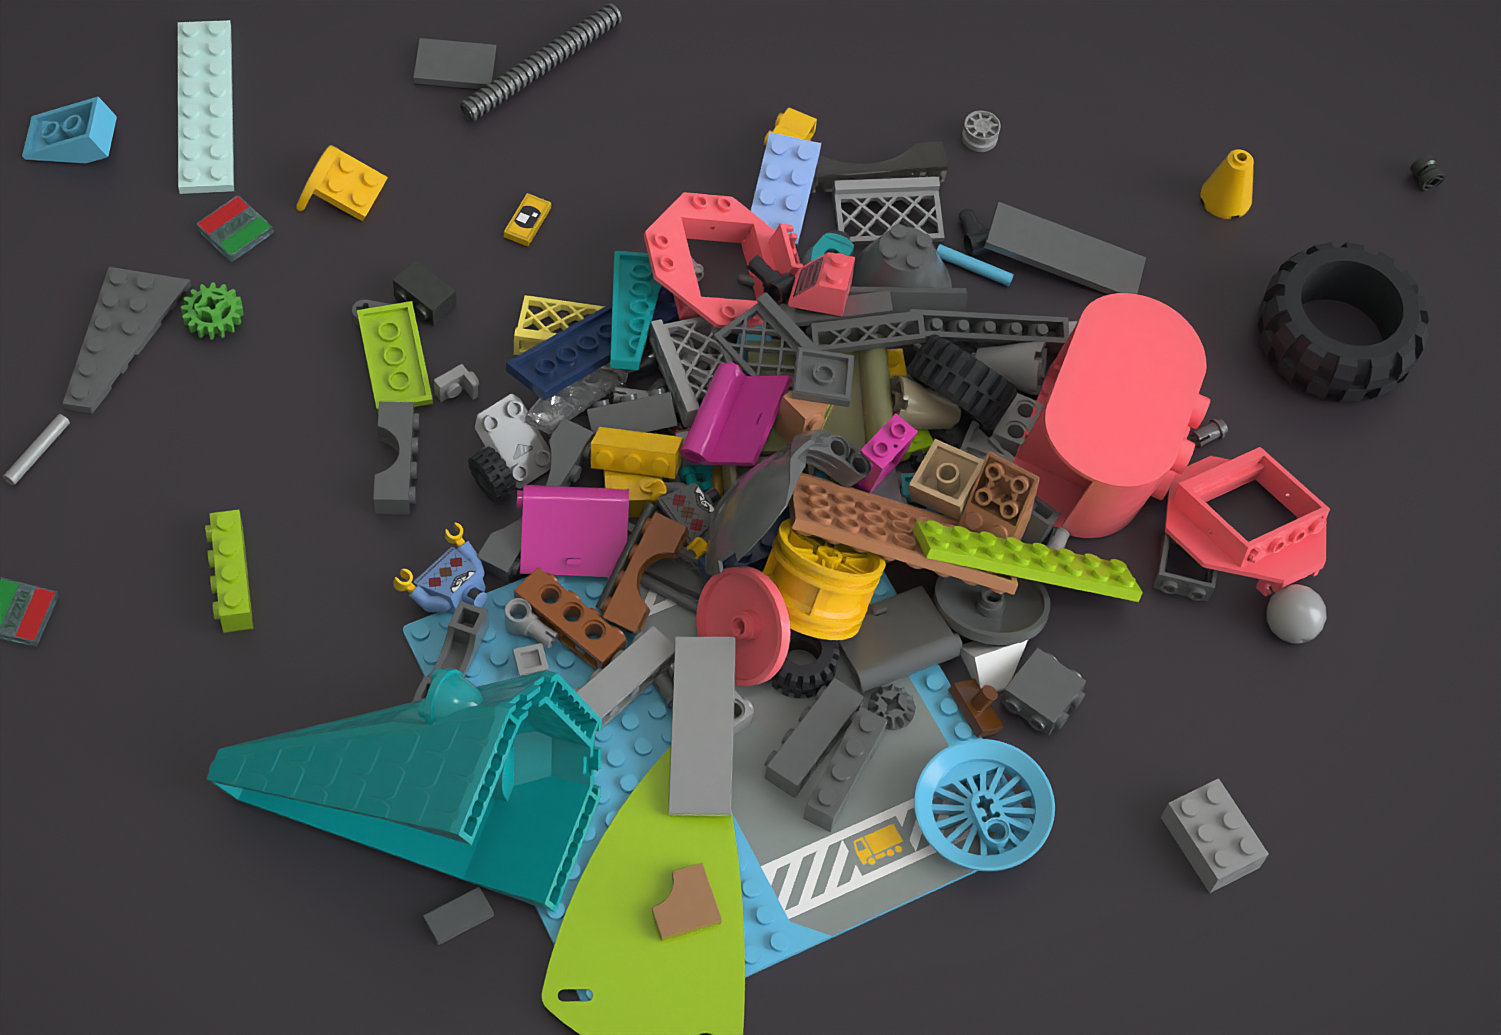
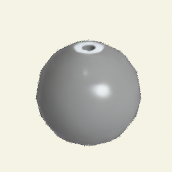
(1296, 614)

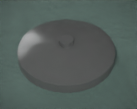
(993, 616)

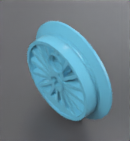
(973, 761)

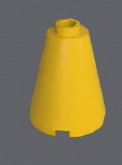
(1230, 186)

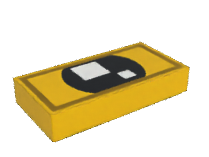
(527, 219)

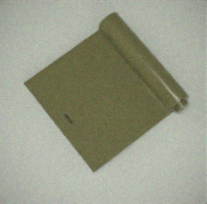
(869, 403)

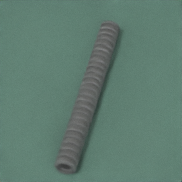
(540, 62)

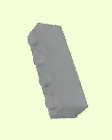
(628, 674)

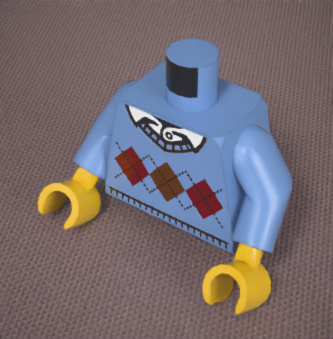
(449, 580)

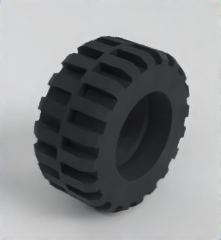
(963, 380)

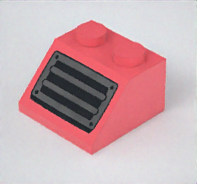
(823, 284)

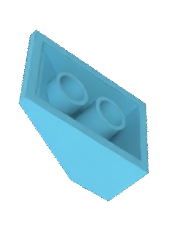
(71, 133)

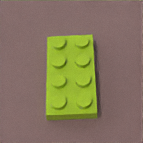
(394, 354)

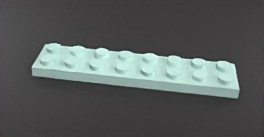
(205, 107)

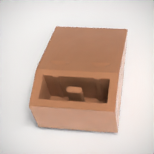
(1000, 499)

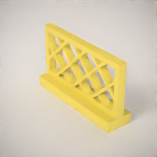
(526, 339)

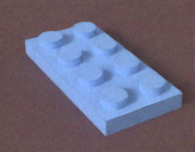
(785, 181)

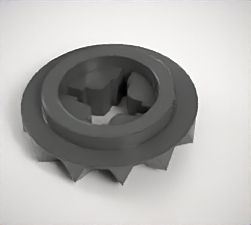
(896, 718)

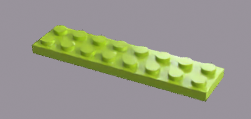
(1026, 560)

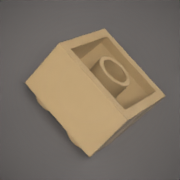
(945, 479)

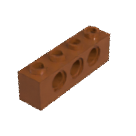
(573, 634)

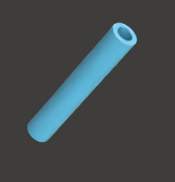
(975, 265)

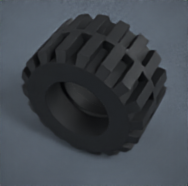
(811, 677)

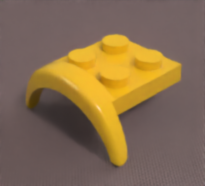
(343, 183)

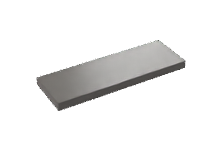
(702, 726)

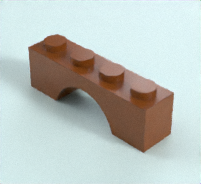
(660, 540)

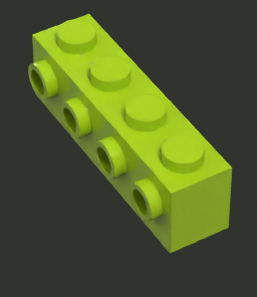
(230, 571)

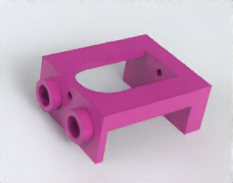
(883, 454)

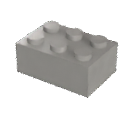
(1214, 835)

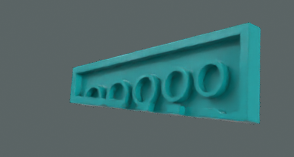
(632, 308)

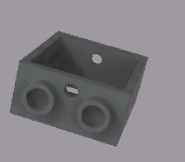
(1181, 585)

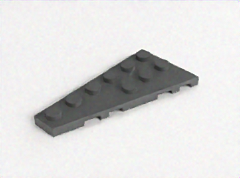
(120, 327)

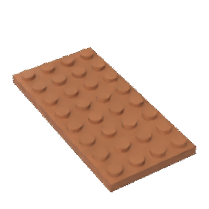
(877, 526)

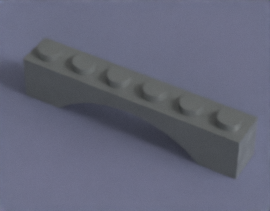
(569, 449)

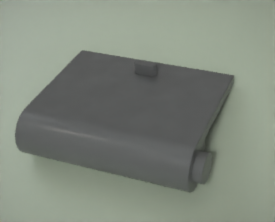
(899, 640)

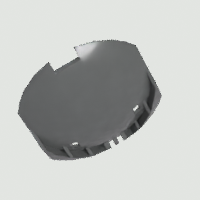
(765, 490)

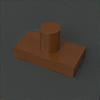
(976, 706)

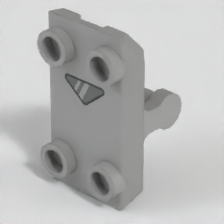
(516, 441)

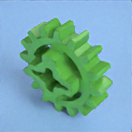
(212, 310)

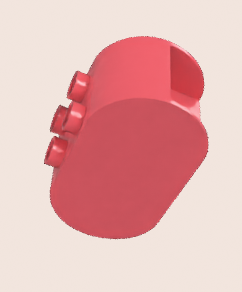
(1116, 413)

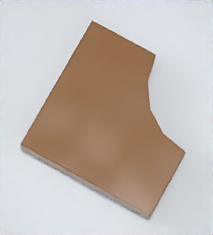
(689, 904)

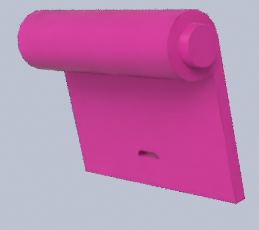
(734, 417)
(572, 524)

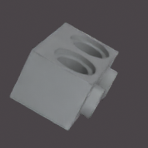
(1014, 425)

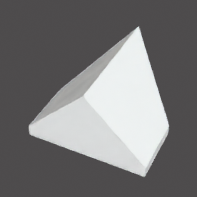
(992, 663)

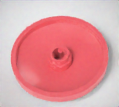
(751, 608)

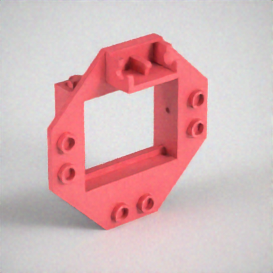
(714, 220)
(1272, 558)

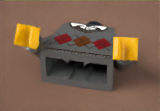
(688, 507)

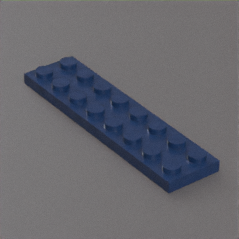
(577, 350)

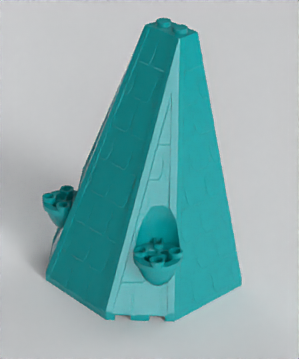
(460, 782)

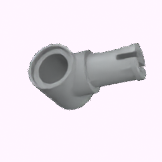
(529, 624)

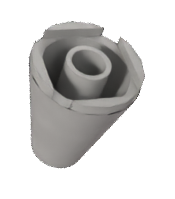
(1019, 363)

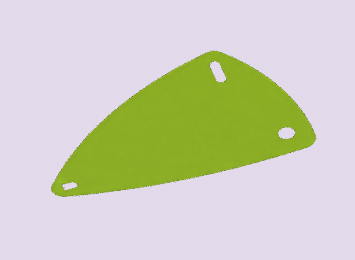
(612, 939)

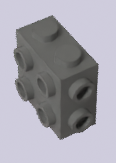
(1044, 692)

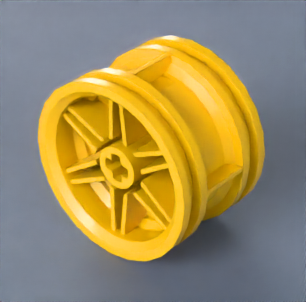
(822, 583)

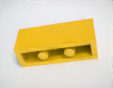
(636, 452)

